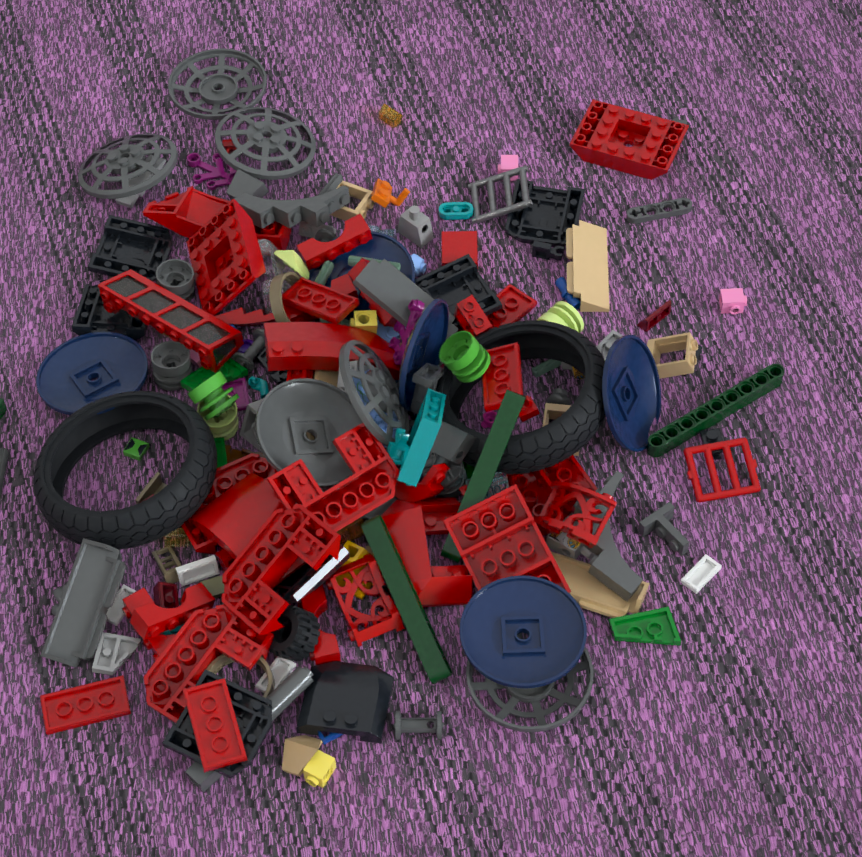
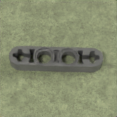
(658, 209)

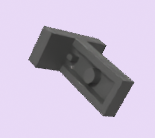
(424, 378)
(659, 522)

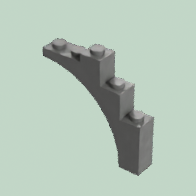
(312, 210)
(607, 562)

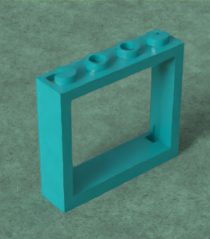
(422, 437)

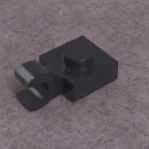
(544, 251)
(712, 436)

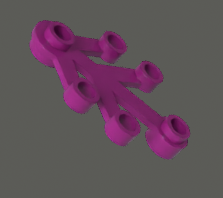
(194, 160)
(416, 308)

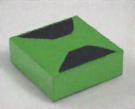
(136, 449)

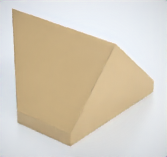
(298, 753)

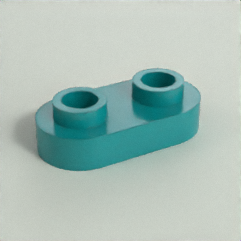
(456, 210)

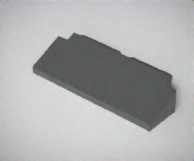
(394, 291)
(84, 604)

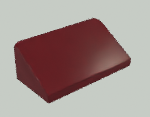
(655, 317)
(166, 595)

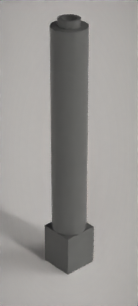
(280, 698)

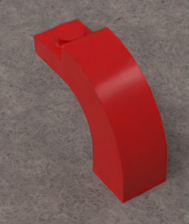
(426, 488)

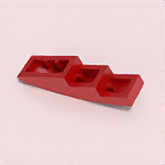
(240, 318)

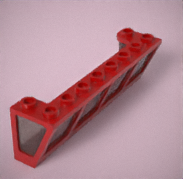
(173, 316)

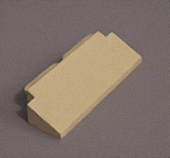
(589, 266)
(593, 594)

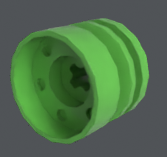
(464, 356)
(213, 396)

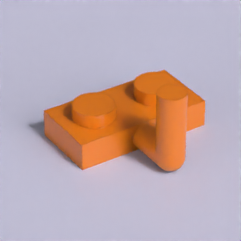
(382, 194)

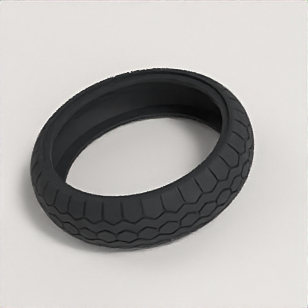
(562, 436)
(150, 518)

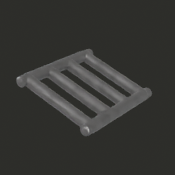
(510, 207)

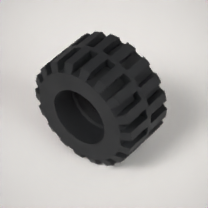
(298, 636)

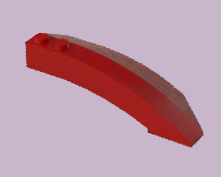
(193, 209)
(318, 346)

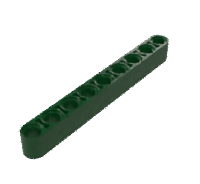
(715, 410)
(488, 461)
(406, 599)

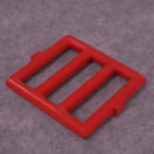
(725, 446)

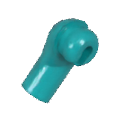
(259, 385)

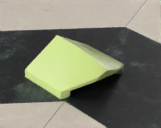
(294, 261)

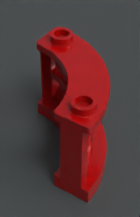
(561, 494)
(388, 618)

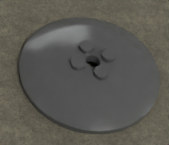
(304, 408)

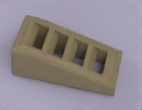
(170, 575)

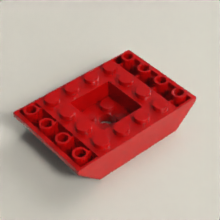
(610, 127)
(225, 257)

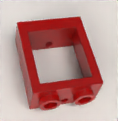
(470, 314)

